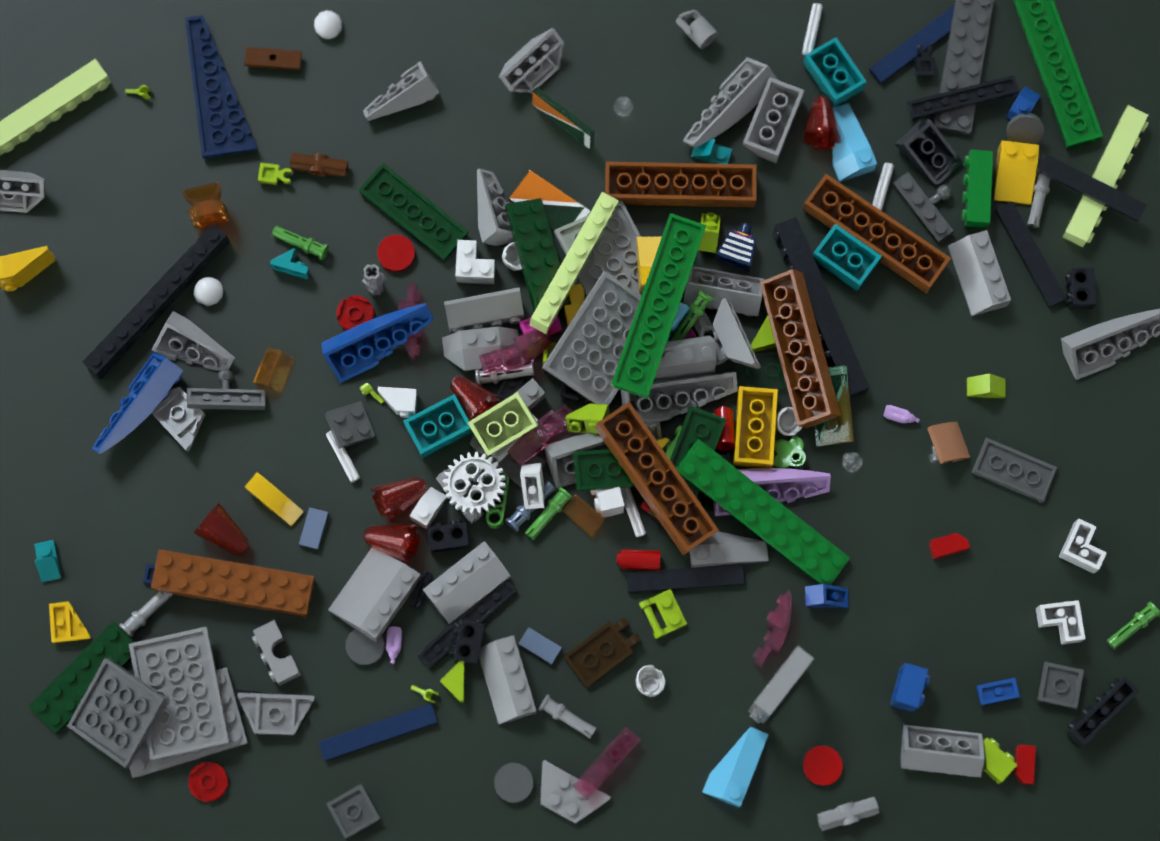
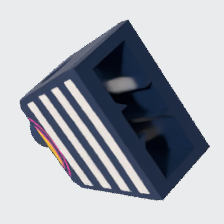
(737, 248)

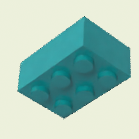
(834, 72)
(846, 257)
(438, 426)

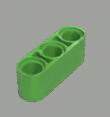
(500, 508)

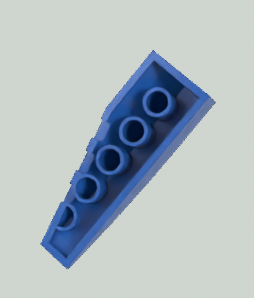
(371, 341)
(146, 392)

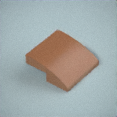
(948, 442)

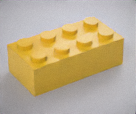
(755, 427)

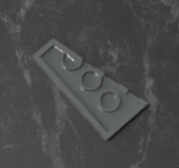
(508, 464)

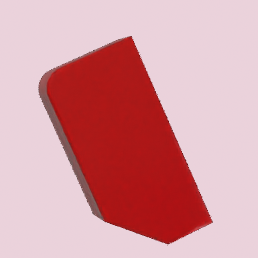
(948, 545)
(1025, 762)

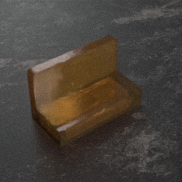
(273, 369)
(583, 515)

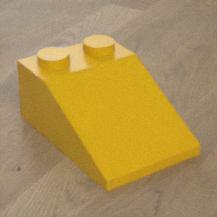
(1015, 172)
(646, 253)
(22, 266)

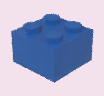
(909, 687)

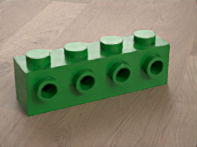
(978, 188)

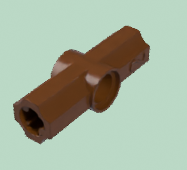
(319, 165)

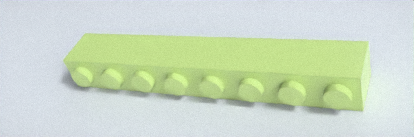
(52, 105)
(1107, 171)
(573, 263)

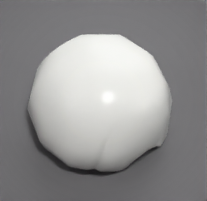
(328, 24)
(510, 257)
(208, 291)
(786, 422)
(650, 681)

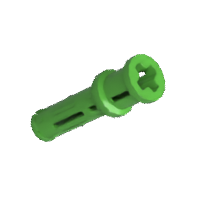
(308, 245)
(694, 308)
(554, 506)
(1140, 620)

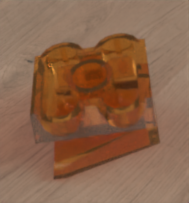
(206, 205)

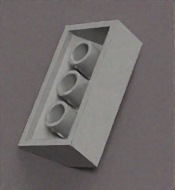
(773, 119)
(979, 273)
(740, 290)
(484, 310)
(687, 358)
(466, 582)
(506, 680)
(942, 751)

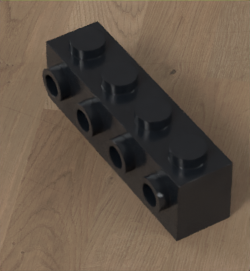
(1105, 708)

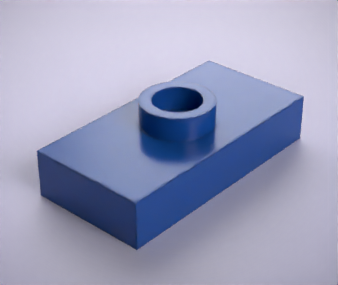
(997, 691)

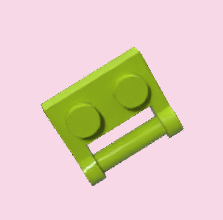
(668, 610)

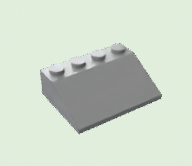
(375, 593)

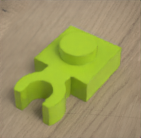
(271, 174)

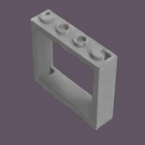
(780, 685)

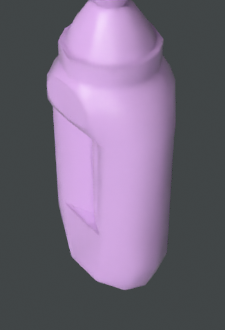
(899, 415)
(393, 642)

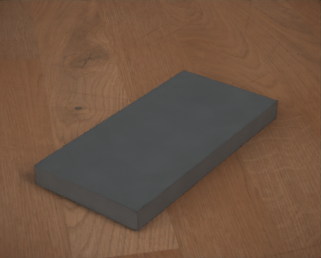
(1014, 470)

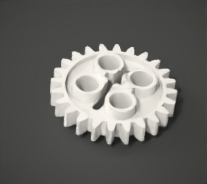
(489, 492)

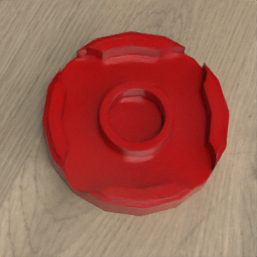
(396, 253)
(354, 312)
(822, 765)
(208, 781)

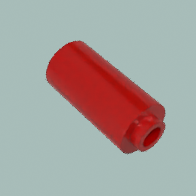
(727, 438)
(639, 559)

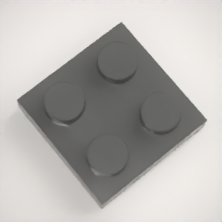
(349, 424)
(1060, 685)
(353, 811)

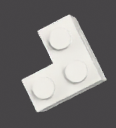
(471, 269)
(608, 502)
(1079, 551)
(1065, 616)

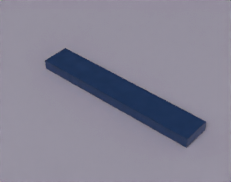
(907, 51)
(377, 732)

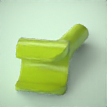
(142, 91)
(367, 388)
(426, 693)

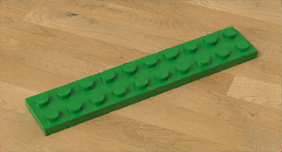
(1058, 71)
(658, 306)
(762, 513)

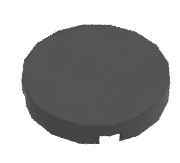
(1025, 129)
(363, 649)
(513, 782)

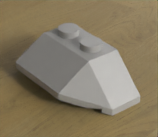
(533, 63)
(20, 191)
(732, 336)
(466, 345)

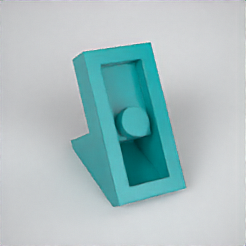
(711, 153)
(286, 264)
(47, 561)

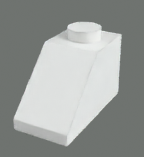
(401, 400)
(532, 485)
(428, 507)

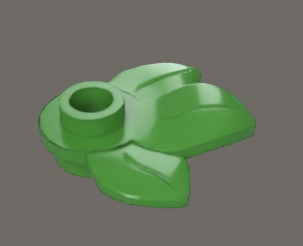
(787, 450)

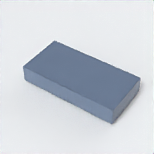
(313, 528)
(540, 646)

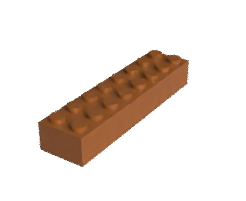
(681, 184)
(899, 247)
(800, 349)
(656, 478)
(233, 583)

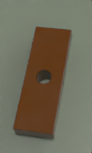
(262, 58)

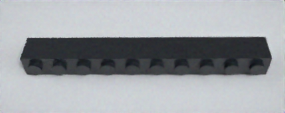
(156, 301)
(830, 328)

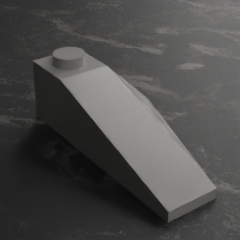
(412, 90)
(492, 216)
(187, 342)
(728, 549)

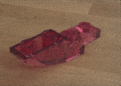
(411, 346)
(513, 356)
(535, 439)
(779, 623)
(606, 763)

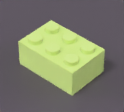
(503, 423)

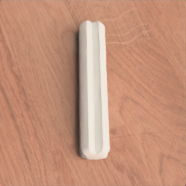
(812, 28)
(883, 185)
(344, 459)
(632, 511)

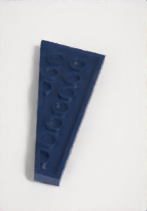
(218, 112)

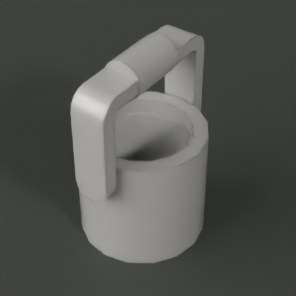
(699, 30)

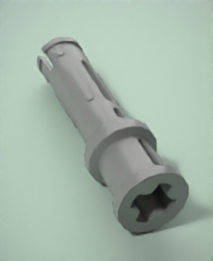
(1041, 190)
(495, 377)
(139, 618)
(559, 712)

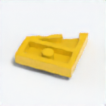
(66, 624)

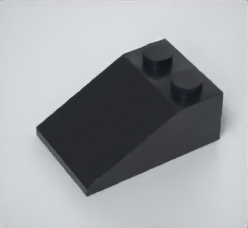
(929, 152)

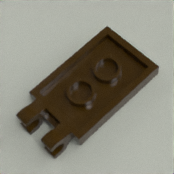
(601, 652)

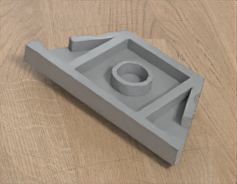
(178, 419)
(275, 712)
(562, 798)

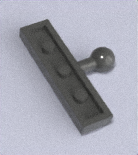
(924, 207)
(225, 398)

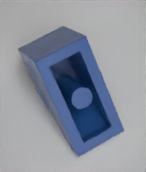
(1024, 103)
(826, 596)

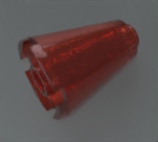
(821, 125)
(472, 396)
(397, 496)
(222, 531)
(394, 540)

